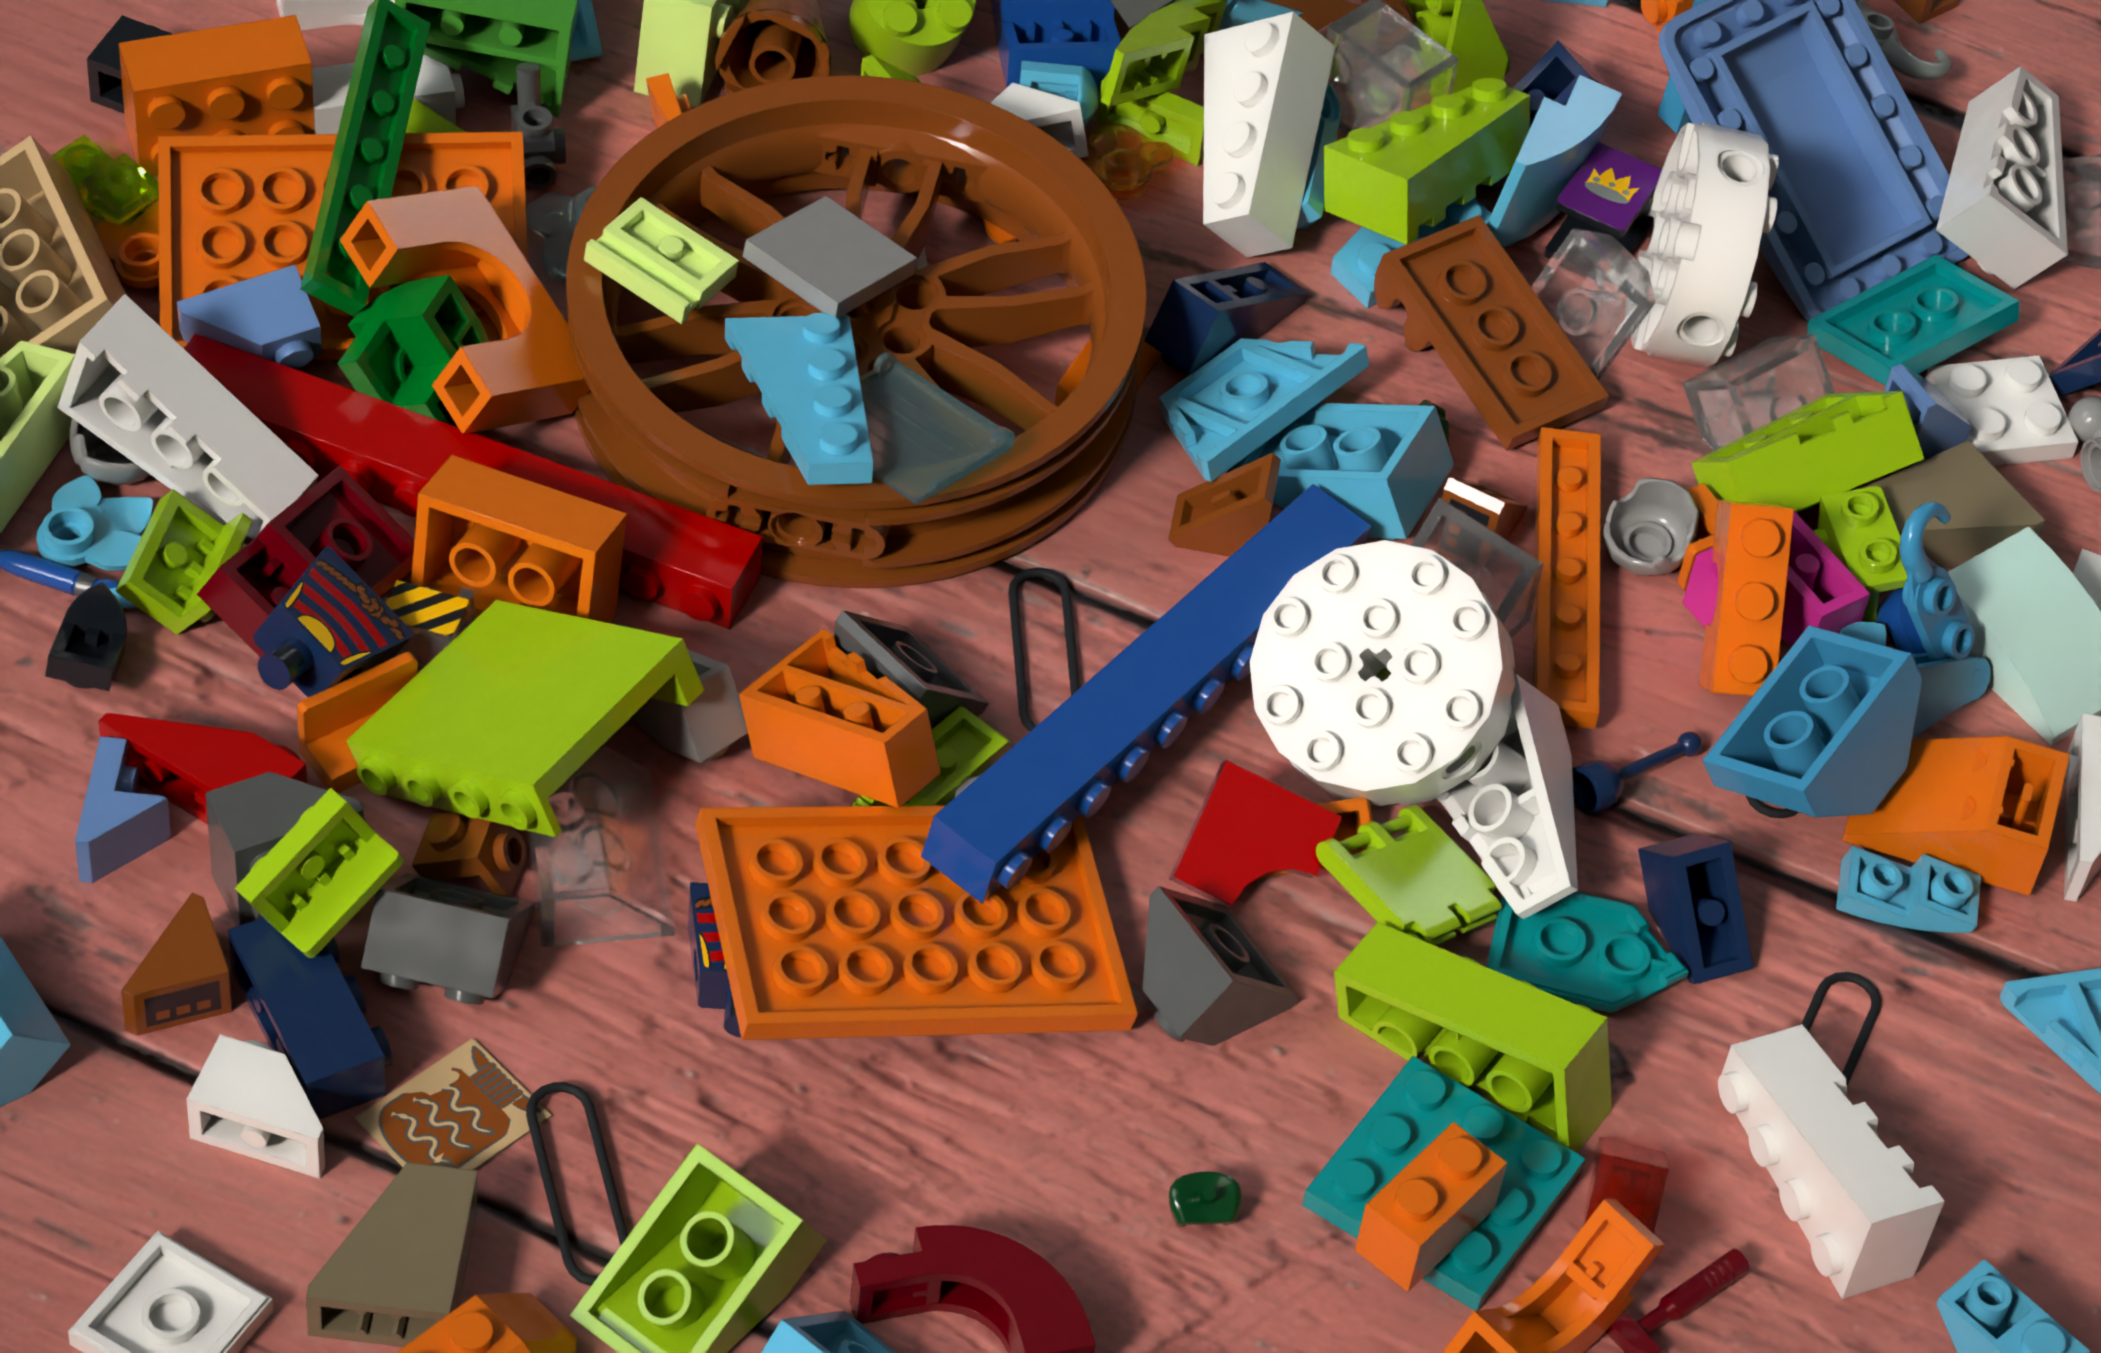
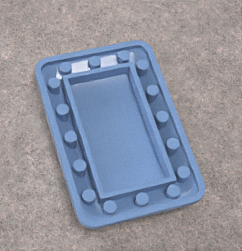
(1854, 163)

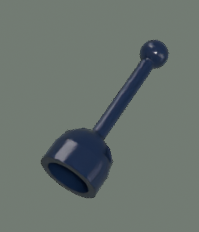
(1600, 783)

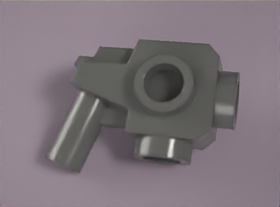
(541, 142)

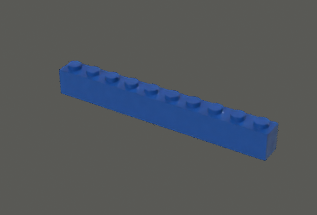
(1130, 705)

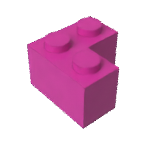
(1817, 587)

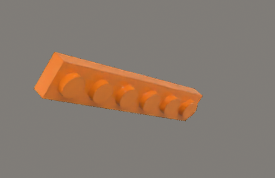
(1569, 587)

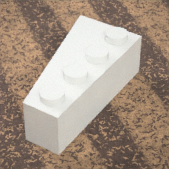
(1261, 128)
(2008, 181)
(179, 421)
(1828, 1162)

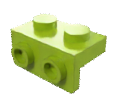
(1865, 540)
(177, 559)
(319, 874)

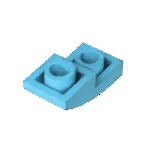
(1917, 897)

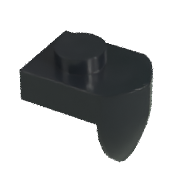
(89, 641)

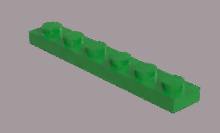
(365, 147)

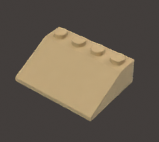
(51, 258)

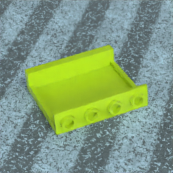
(516, 712)

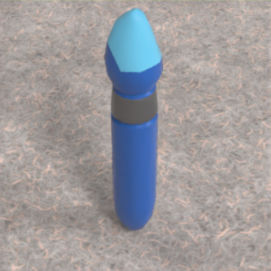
(54, 575)

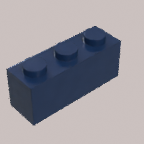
(311, 1017)

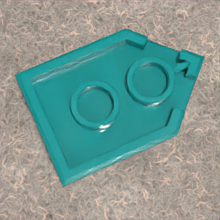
(1584, 952)

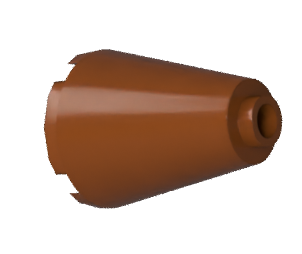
(773, 44)

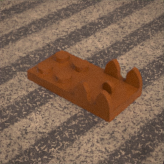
(1488, 331)

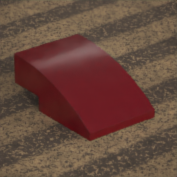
(330, 514)

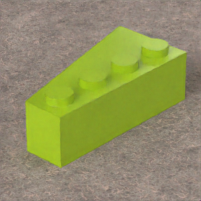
(1425, 159)
(1482, 1030)

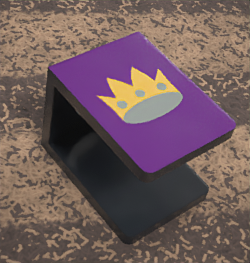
(1608, 197)

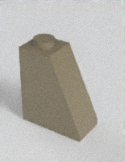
(1976, 495)
(400, 1261)

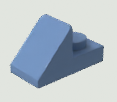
(115, 818)

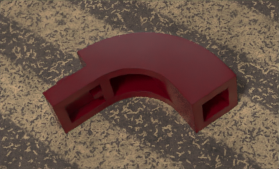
(980, 1278)

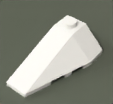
(1522, 806)

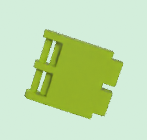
(1413, 880)

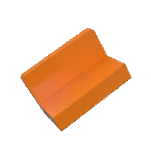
(339, 711)

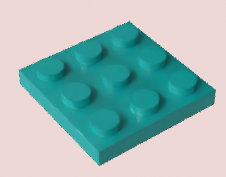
(1401, 1125)

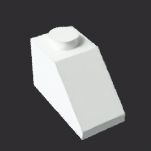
(255, 1107)

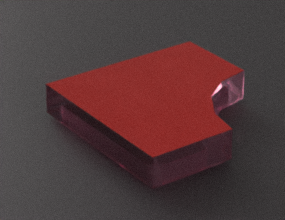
(1248, 832)

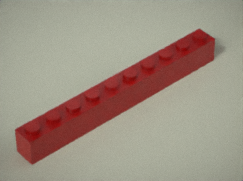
(394, 452)

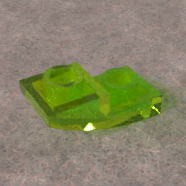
(106, 185)

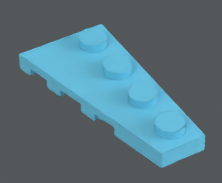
(811, 388)

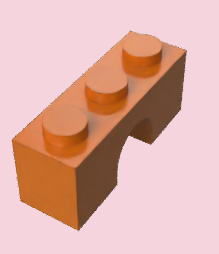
(1752, 577)

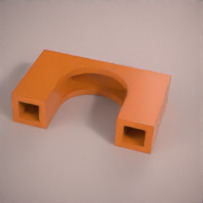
(459, 234)

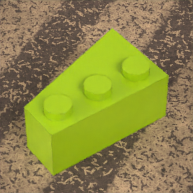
(1815, 451)

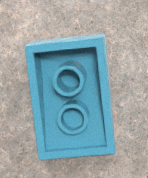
(1365, 456)

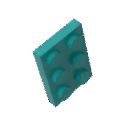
(1913, 319)

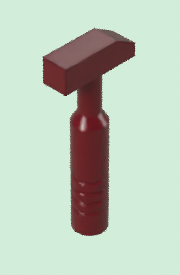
(1634, 1335)

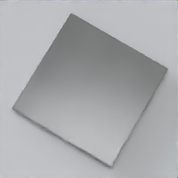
(829, 257)

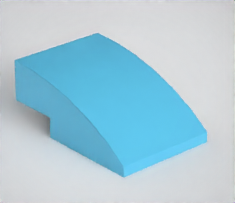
(1549, 159)

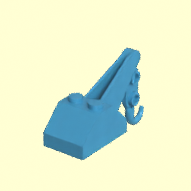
(1842, 711)

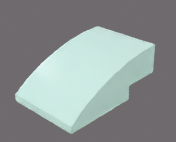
(2034, 632)

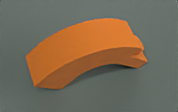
(1574, 1297)

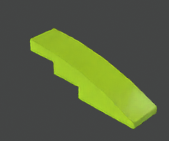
(1161, 50)

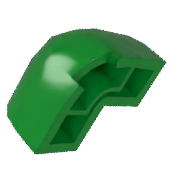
(408, 341)

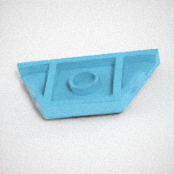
(1251, 396)
(2063, 1015)

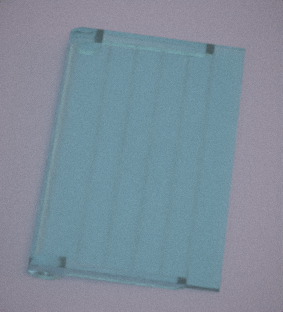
(922, 433)

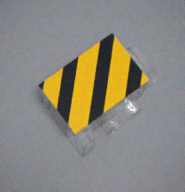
(432, 617)

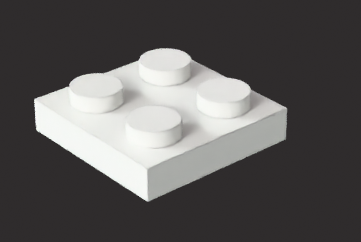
(2009, 409)

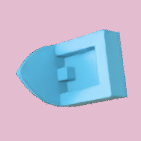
(1064, 81)

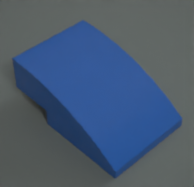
(1055, 33)

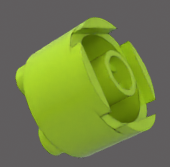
(910, 32)

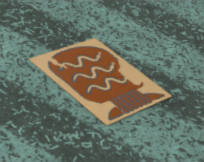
(452, 1112)

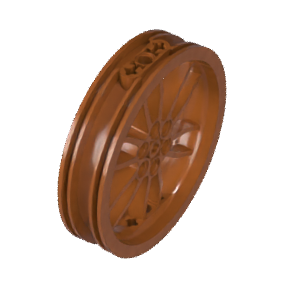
(861, 139)

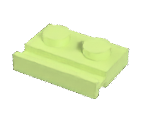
(661, 260)

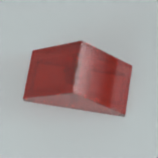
(1629, 1175)

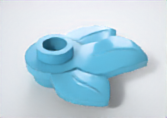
(92, 527)

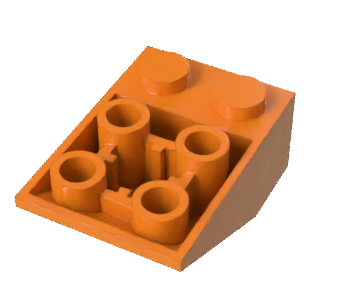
(1972, 806)

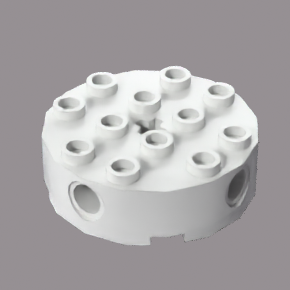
(1706, 242)
(1373, 612)

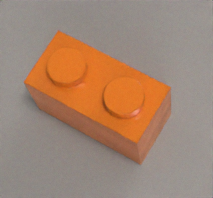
(1430, 1206)

